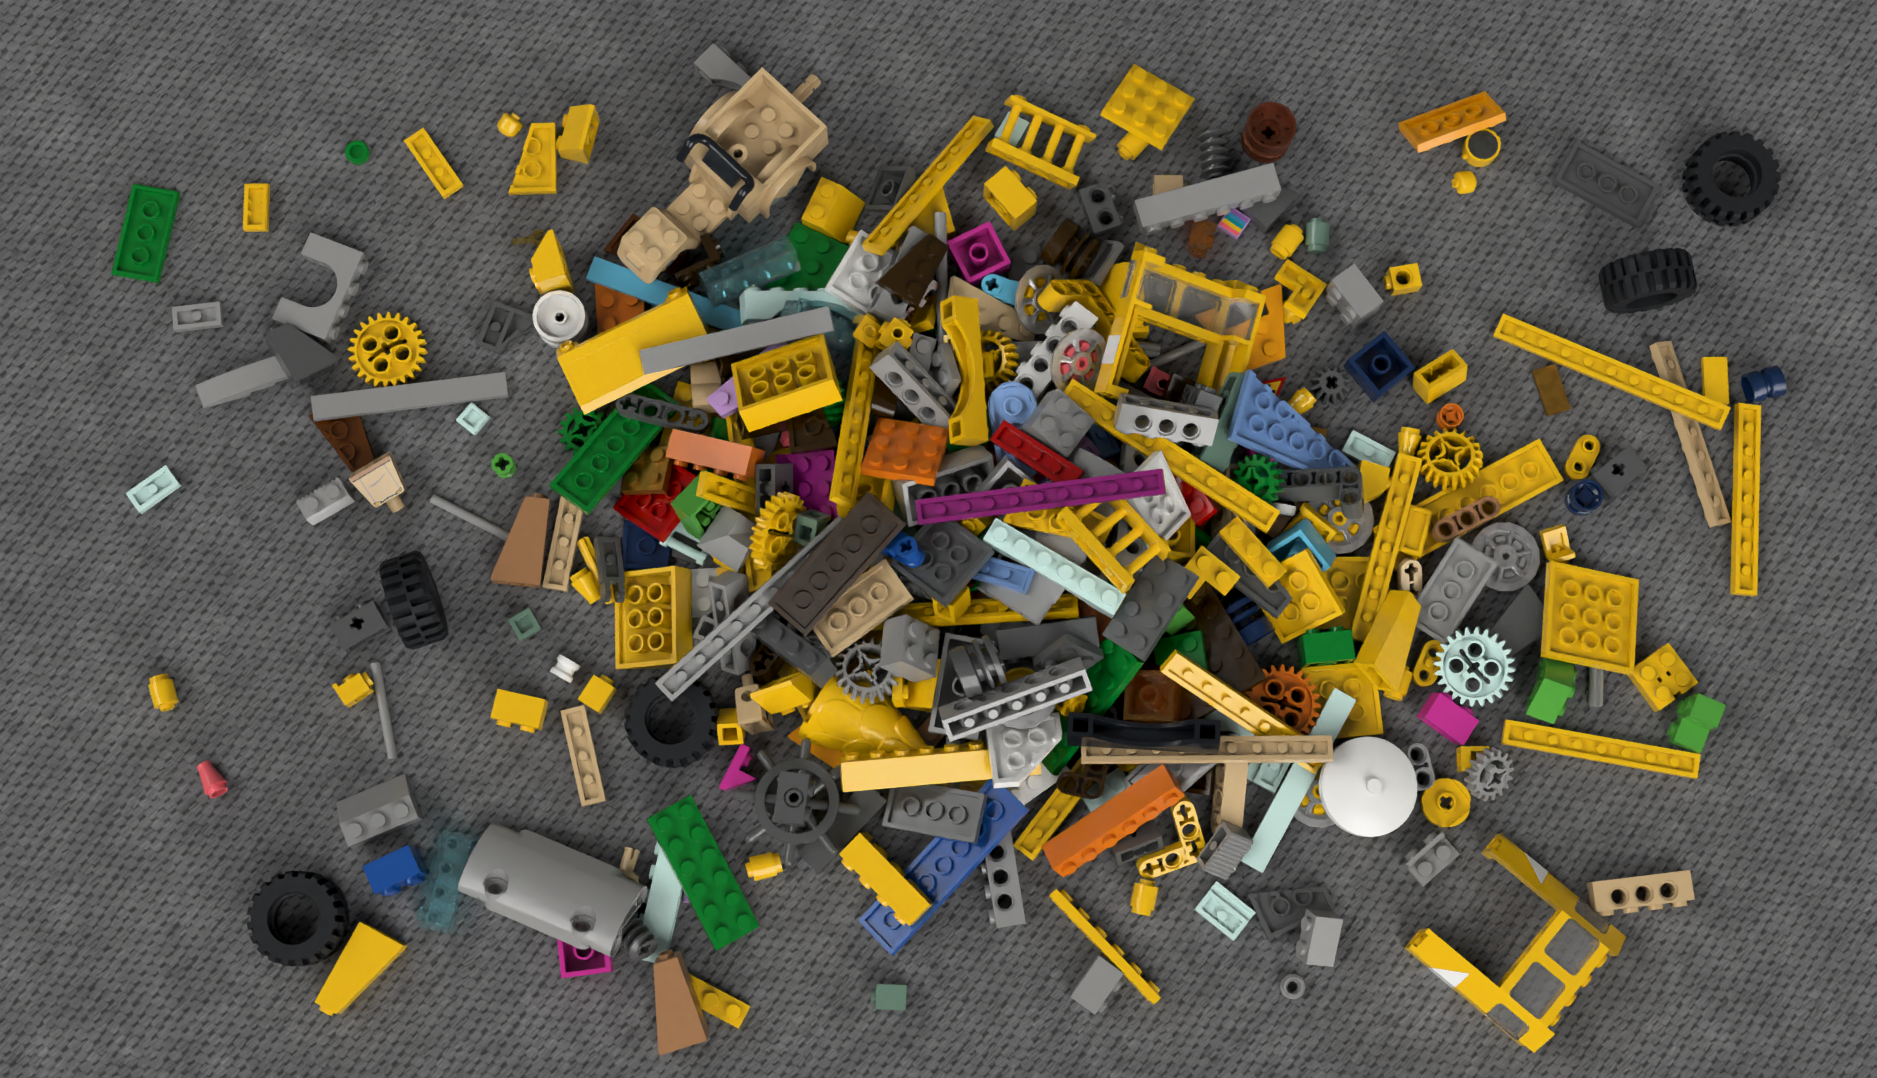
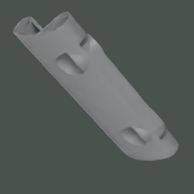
(1042, 591)
(551, 888)

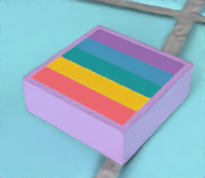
(1234, 223)

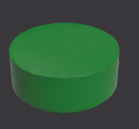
(357, 152)

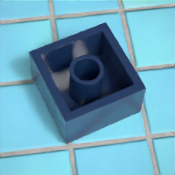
(1379, 366)

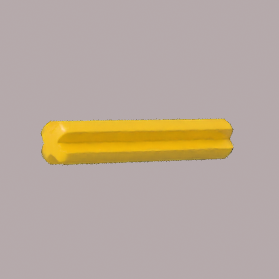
(588, 552)

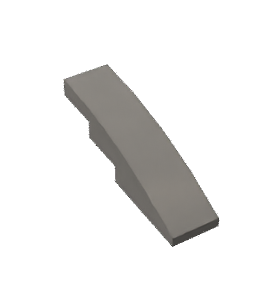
(240, 382)

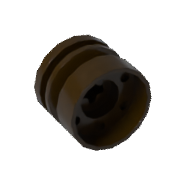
(1071, 250)

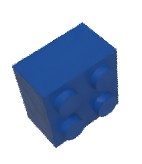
(396, 870)

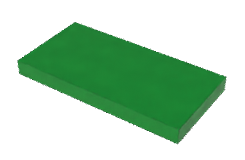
(146, 233)

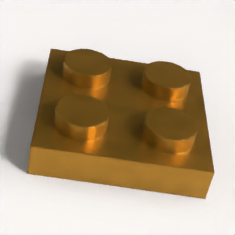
(648, 473)

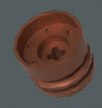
(1277, 123)

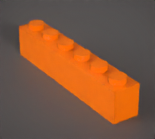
(1113, 821)

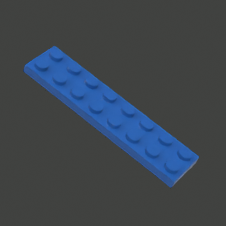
(945, 866)

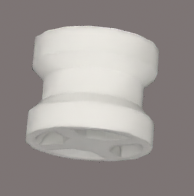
(565, 668)

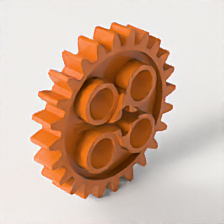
(1287, 682)

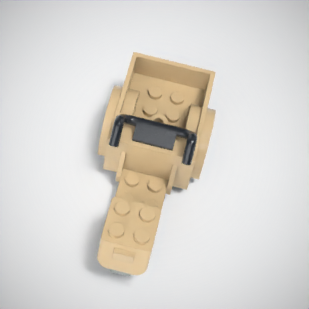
(741, 162)

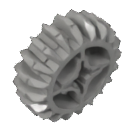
(859, 675)

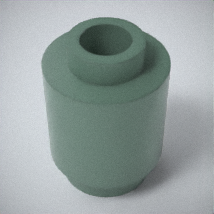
(1317, 236)

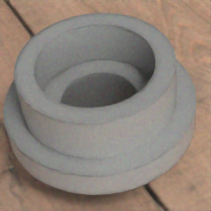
(1300, 986)

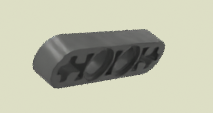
(660, 417)

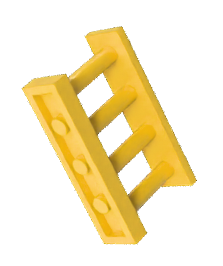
(1022, 156)
(1104, 557)

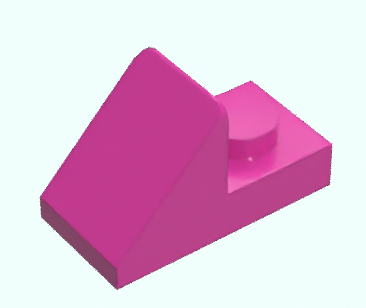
(734, 776)

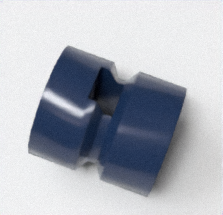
(1763, 384)
(1584, 497)

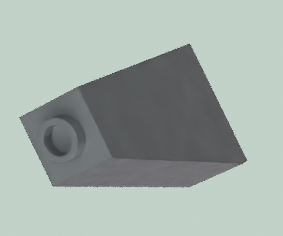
(1517, 624)

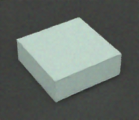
(473, 418)

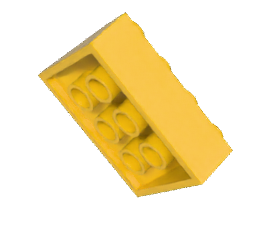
(785, 382)
(654, 618)

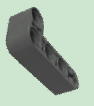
(1311, 486)

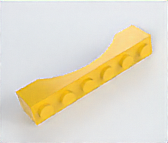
(962, 325)

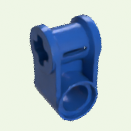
(905, 550)

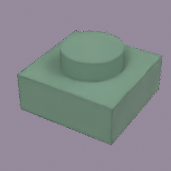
(525, 624)

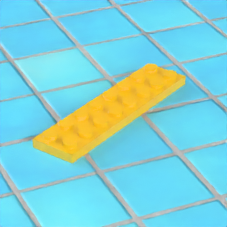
(1508, 480)

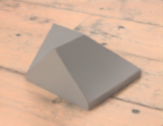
(728, 538)

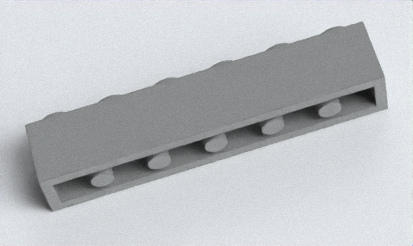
(1207, 198)

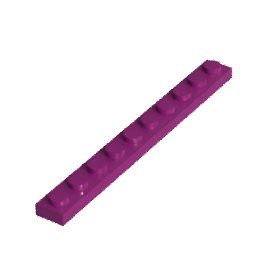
(1041, 497)

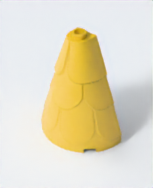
(857, 727)

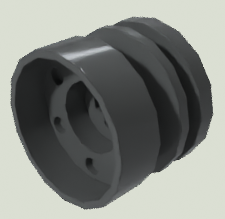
(978, 666)

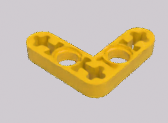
(1182, 847)

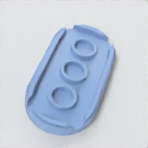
(1013, 404)

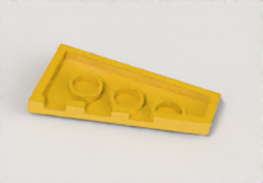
(1045, 521)

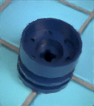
(1245, 621)

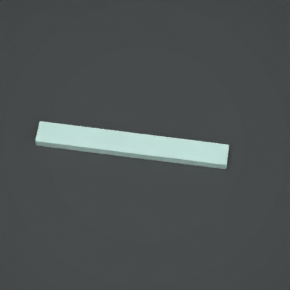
(1295, 786)

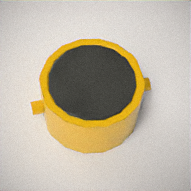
(1481, 148)

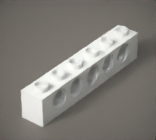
(1071, 315)

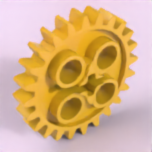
(378, 332)
(773, 548)

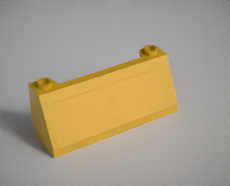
(611, 361)

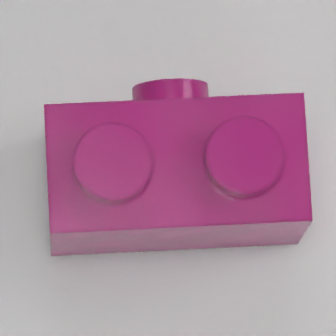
(1448, 718)

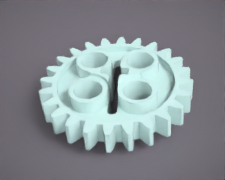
(1491, 652)

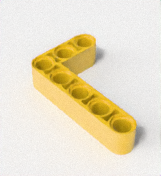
(1065, 292)

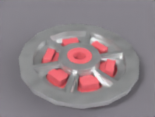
(1078, 358)

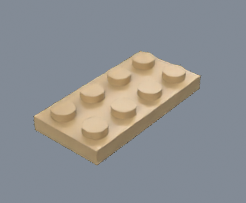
(862, 608)

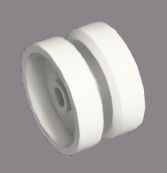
(560, 306)

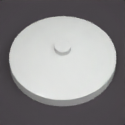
(1368, 787)

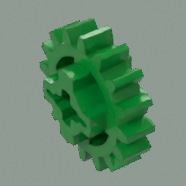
(575, 435)
(1259, 477)

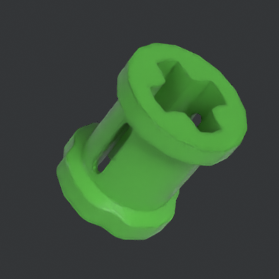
(497, 462)

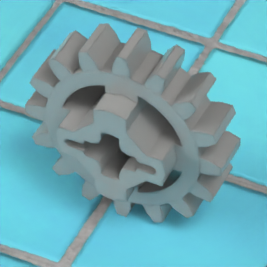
(1489, 774)

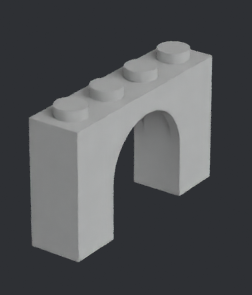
(323, 320)

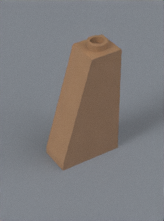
(525, 547)
(677, 1006)

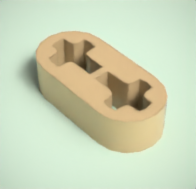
(1415, 579)

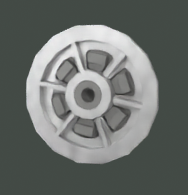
(1514, 551)

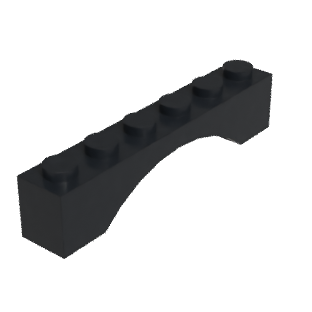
(1181, 736)

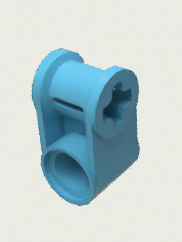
(1005, 288)

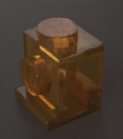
(1200, 238)

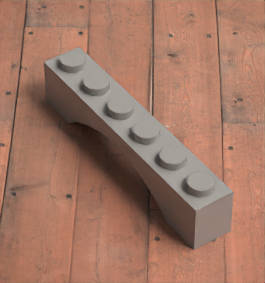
(720, 69)

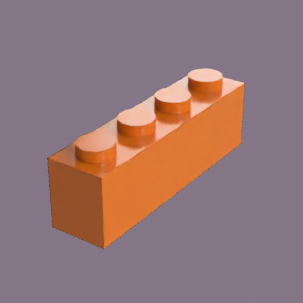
(713, 454)

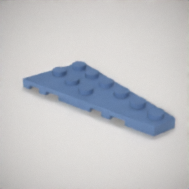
(1277, 430)

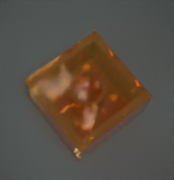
(1152, 698)

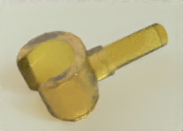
(529, 239)

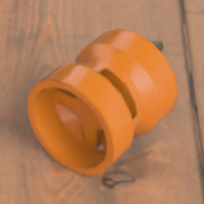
(1451, 412)

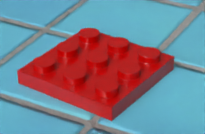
(654, 511)

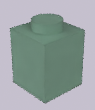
(889, 996)

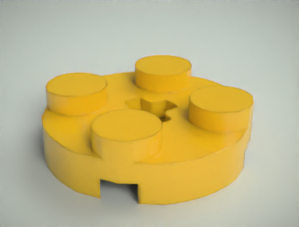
(1445, 817)

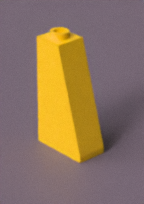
(1389, 641)
(360, 963)

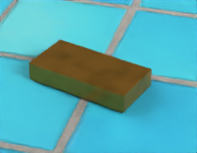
(1550, 390)

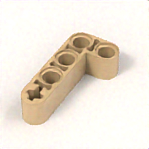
(1229, 794)

